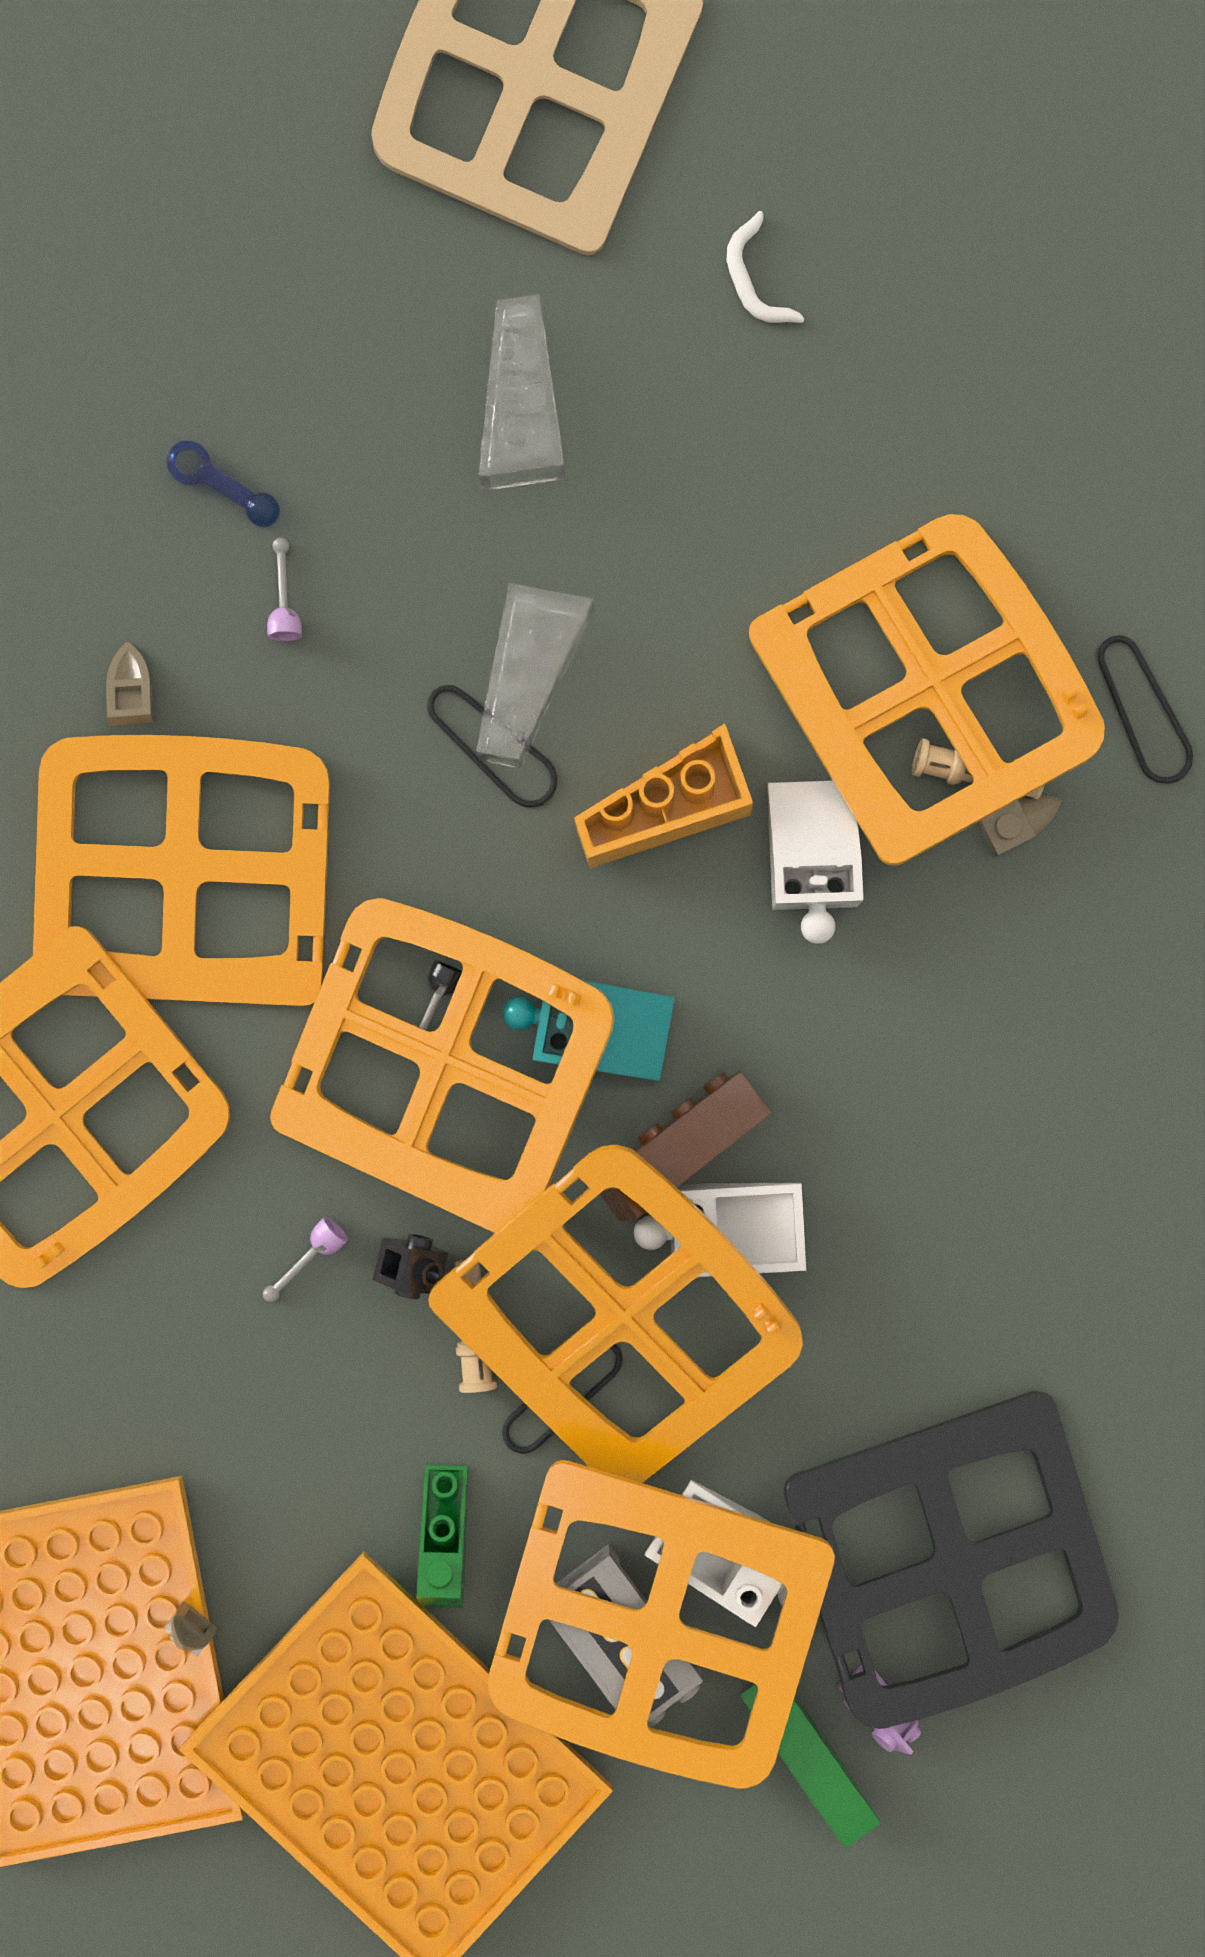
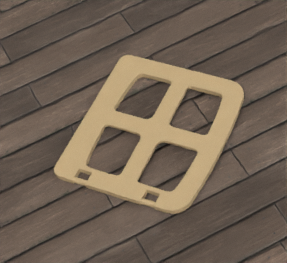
(527, 76)

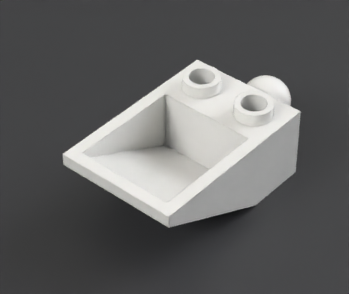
(811, 844)
(756, 1217)
(724, 1579)

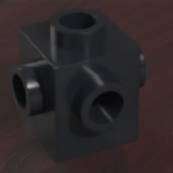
(419, 1265)

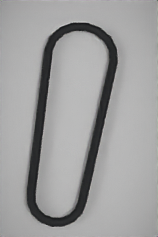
(1163, 701)
(474, 758)

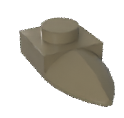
(129, 688)
(1018, 822)
(190, 1629)

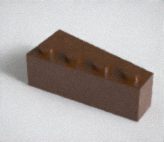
(694, 1135)

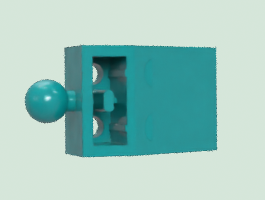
(636, 1038)

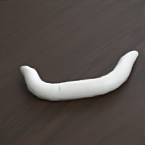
(743, 282)

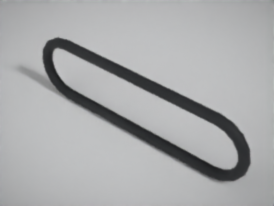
(549, 1432)

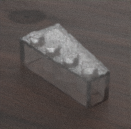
(520, 414)
(531, 655)

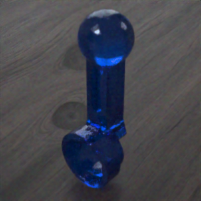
(260, 508)

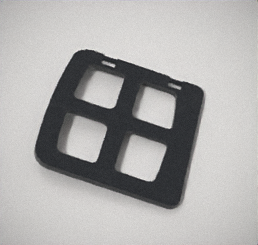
(956, 1562)

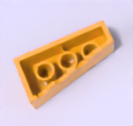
(669, 802)

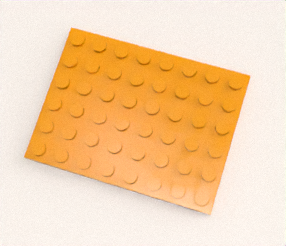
(93, 1680)
(393, 1768)

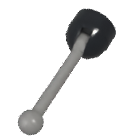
(443, 981)

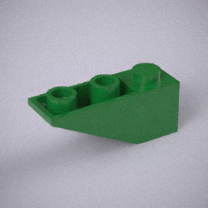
(443, 1537)

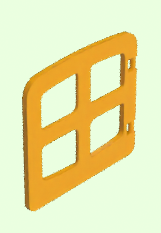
(929, 684)
(185, 864)
(443, 1061)
(59, 1113)
(620, 1316)
(656, 1630)

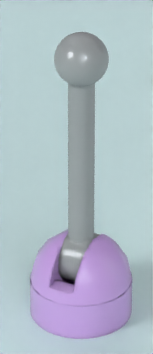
(283, 622)
(325, 1239)

